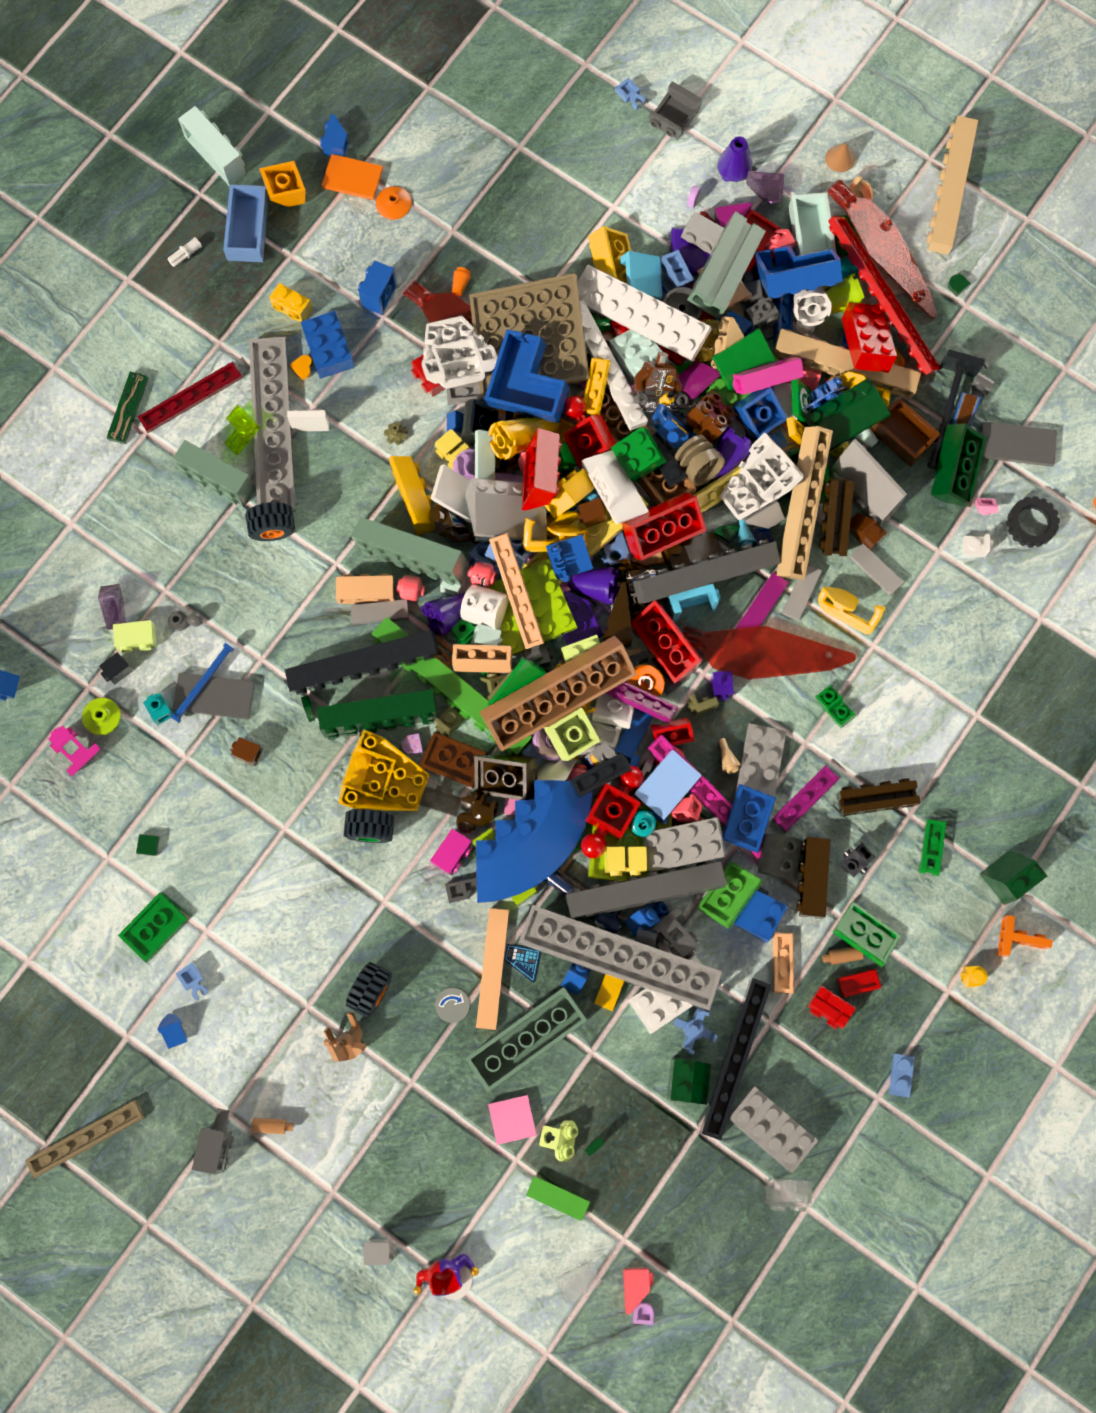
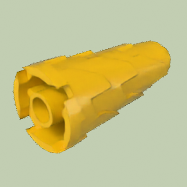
(515, 435)

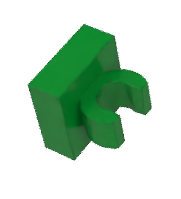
(603, 324)

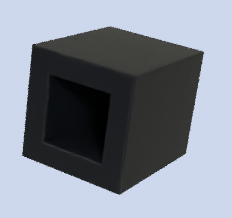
(115, 669)

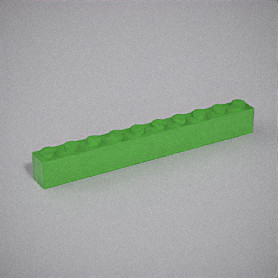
(446, 683)

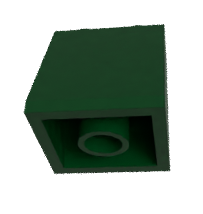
(1013, 876)
(688, 1081)

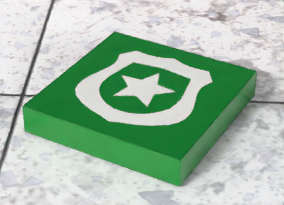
(800, 399)

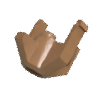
(348, 1044)

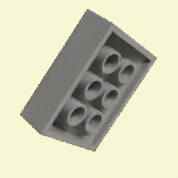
(873, 486)
(497, 510)

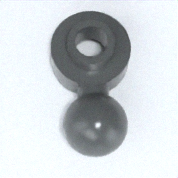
(194, 619)

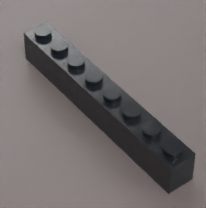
(361, 662)
(735, 1059)

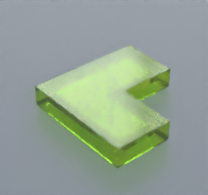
(244, 430)

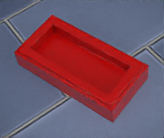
(859, 983)

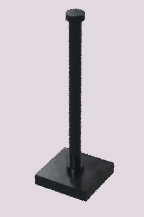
(961, 364)

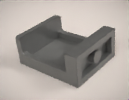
(675, 111)

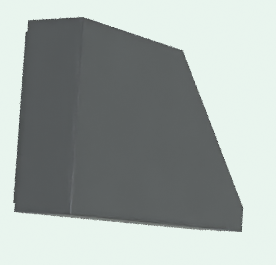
(461, 889)

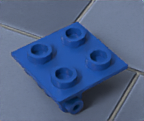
(825, 393)
(569, 557)

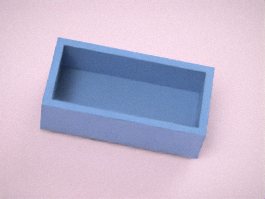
(246, 223)

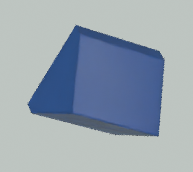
(455, 421)

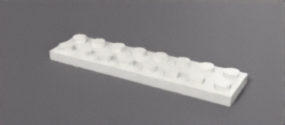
(642, 313)

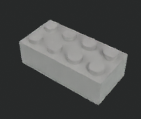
(772, 1129)

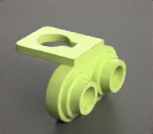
(564, 1140)

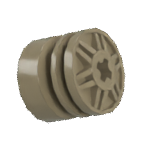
(699, 460)

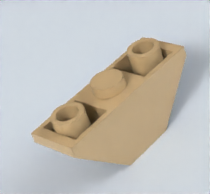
(728, 334)

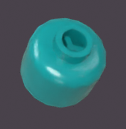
(645, 828)

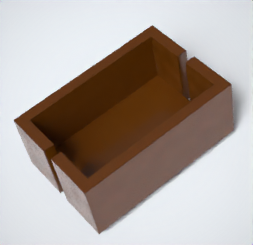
(905, 432)

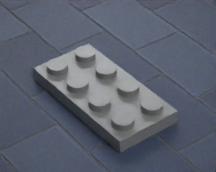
(761, 758)
(684, 845)

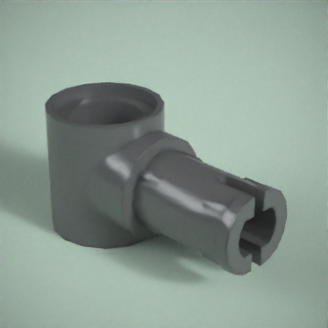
(982, 385)

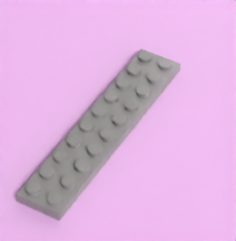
(269, 409)
(620, 957)

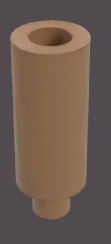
(842, 955)
(271, 1126)

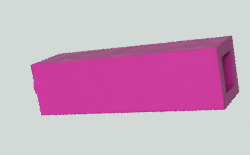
(768, 375)

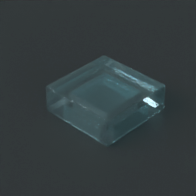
(480, 687)

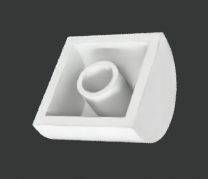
(484, 606)

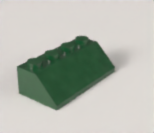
(850, 413)
(959, 465)

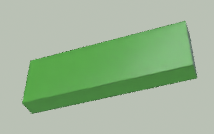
(558, 1198)

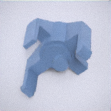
(694, 1029)

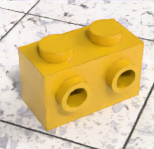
(290, 303)

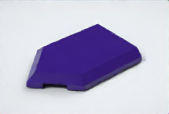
(692, 255)
(584, 618)

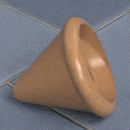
(840, 158)

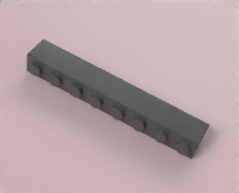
(706, 572)
(645, 890)

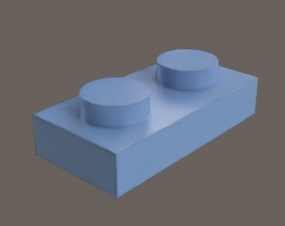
(901, 1075)

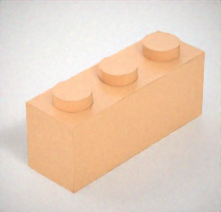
(364, 588)
(482, 658)

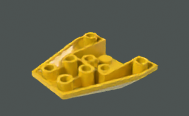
(381, 777)

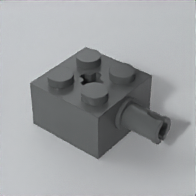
(214, 1146)

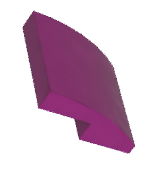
(697, 378)

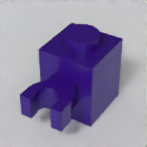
(722, 685)

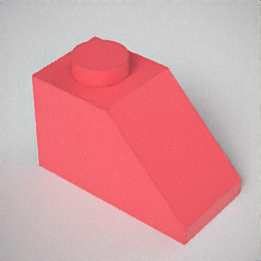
(636, 1286)

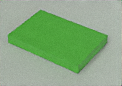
(727, 903)

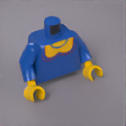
(669, 426)

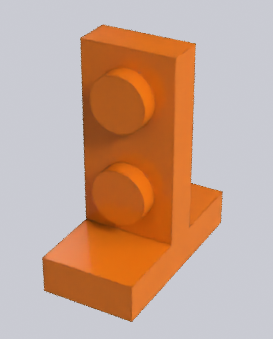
(1008, 937)

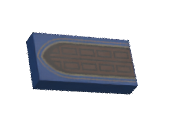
(966, 409)

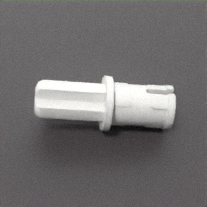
(184, 252)

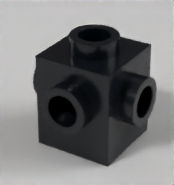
(857, 860)

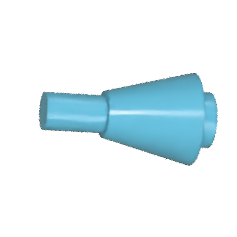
(745, 535)

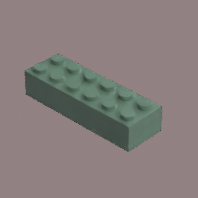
(410, 551)
(526, 1039)

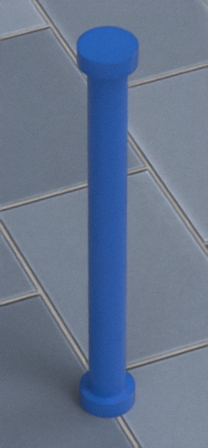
(202, 682)

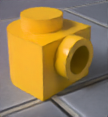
(973, 976)

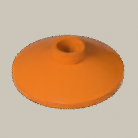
(393, 209)
(653, 674)

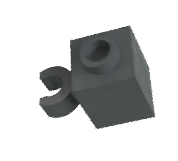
(755, 288)
(539, 655)

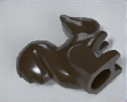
(480, 813)

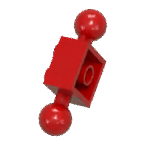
(589, 435)
(625, 807)

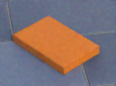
(352, 177)

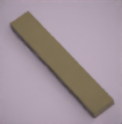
(84, 1139)

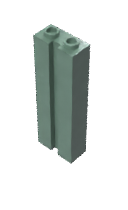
(726, 265)

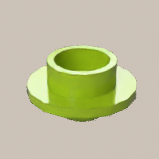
(109, 719)

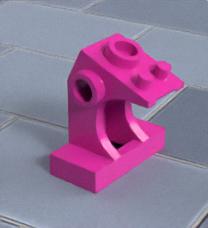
(82, 755)

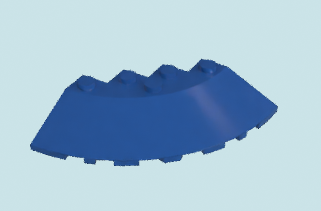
(533, 843)

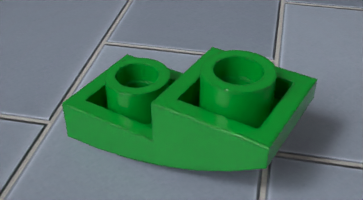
(835, 707)

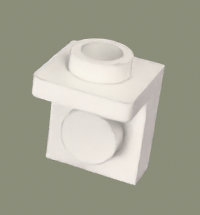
(977, 546)

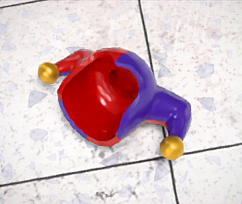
(444, 1275)

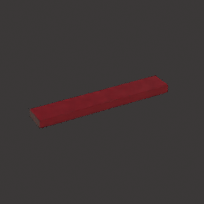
(190, 397)

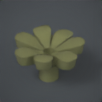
(396, 433)

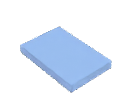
(667, 784)

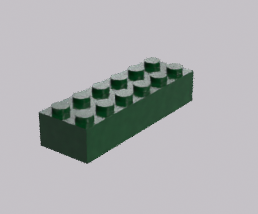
(377, 714)

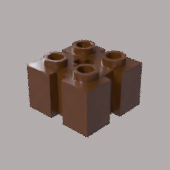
(710, 416)

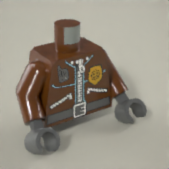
(658, 379)

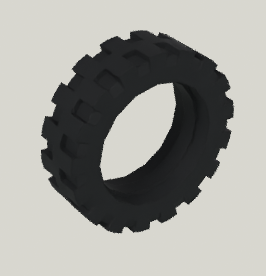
(1043, 507)

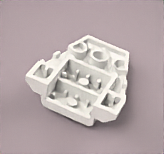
(456, 353)
(762, 478)

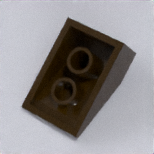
(692, 549)
(619, 620)
(505, 775)

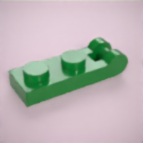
(932, 846)

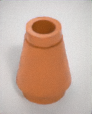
(460, 280)

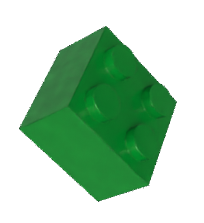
(638, 454)

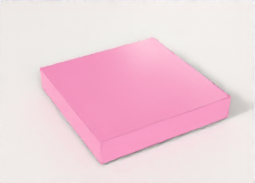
(512, 1119)

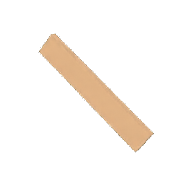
(516, 590)
(492, 969)

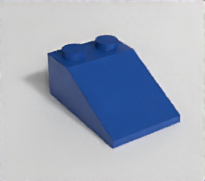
(761, 916)

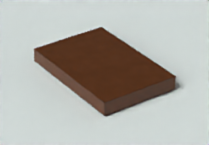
(451, 759)

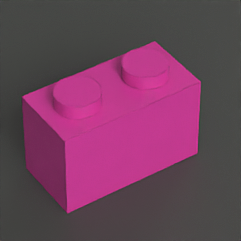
(451, 852)

